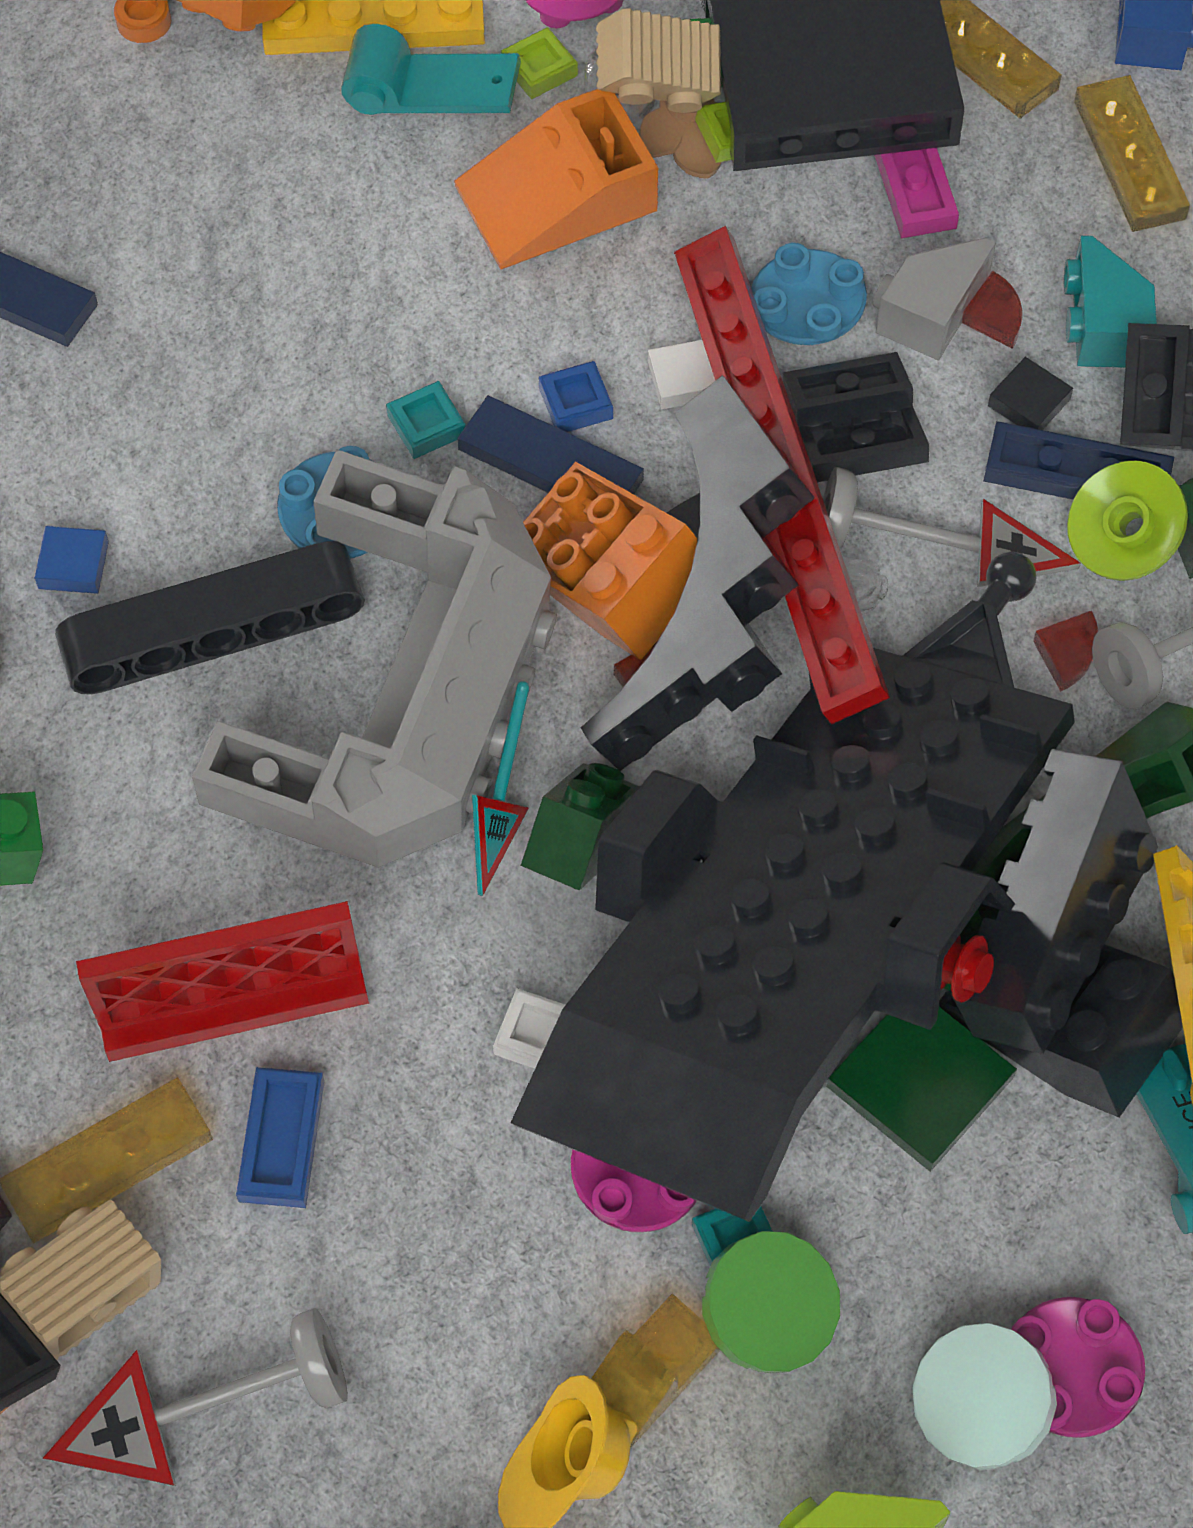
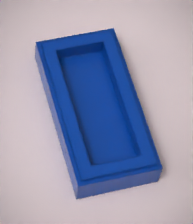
(280, 1137)

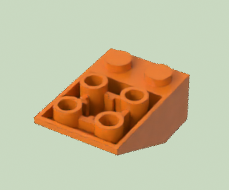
(561, 180)
(612, 557)

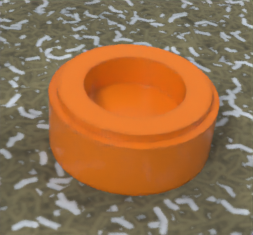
(142, 19)

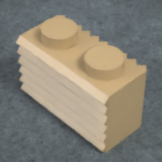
(658, 59)
(80, 1277)

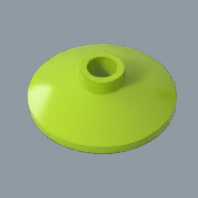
(1110, 503)

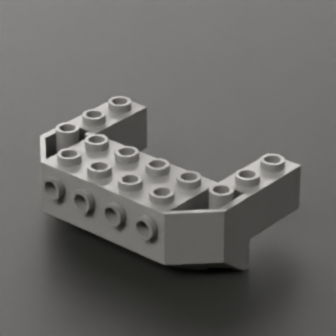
(445, 691)

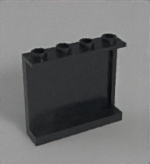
(835, 79)

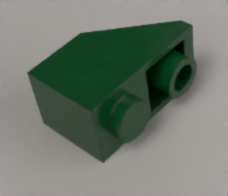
(572, 821)

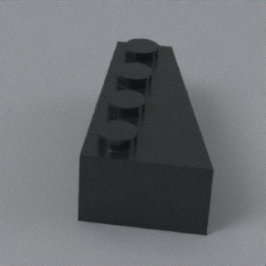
(1068, 895)

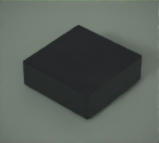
(1030, 395)

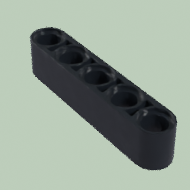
(209, 617)

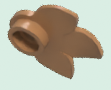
(678, 134)

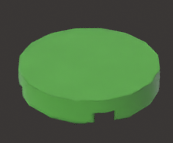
(771, 1302)

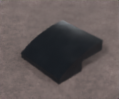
(1158, 387)
(857, 415)

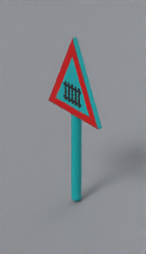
(494, 818)

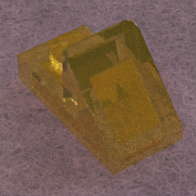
(655, 1364)

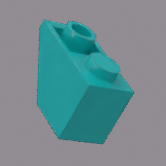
(1105, 300)

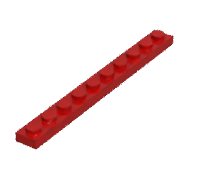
(824, 601)

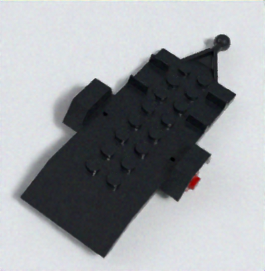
(779, 946)

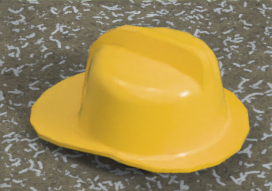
(568, 1455)

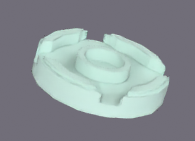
(984, 1396)

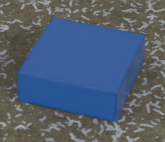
(576, 397)
(71, 559)

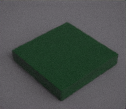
(921, 1083)

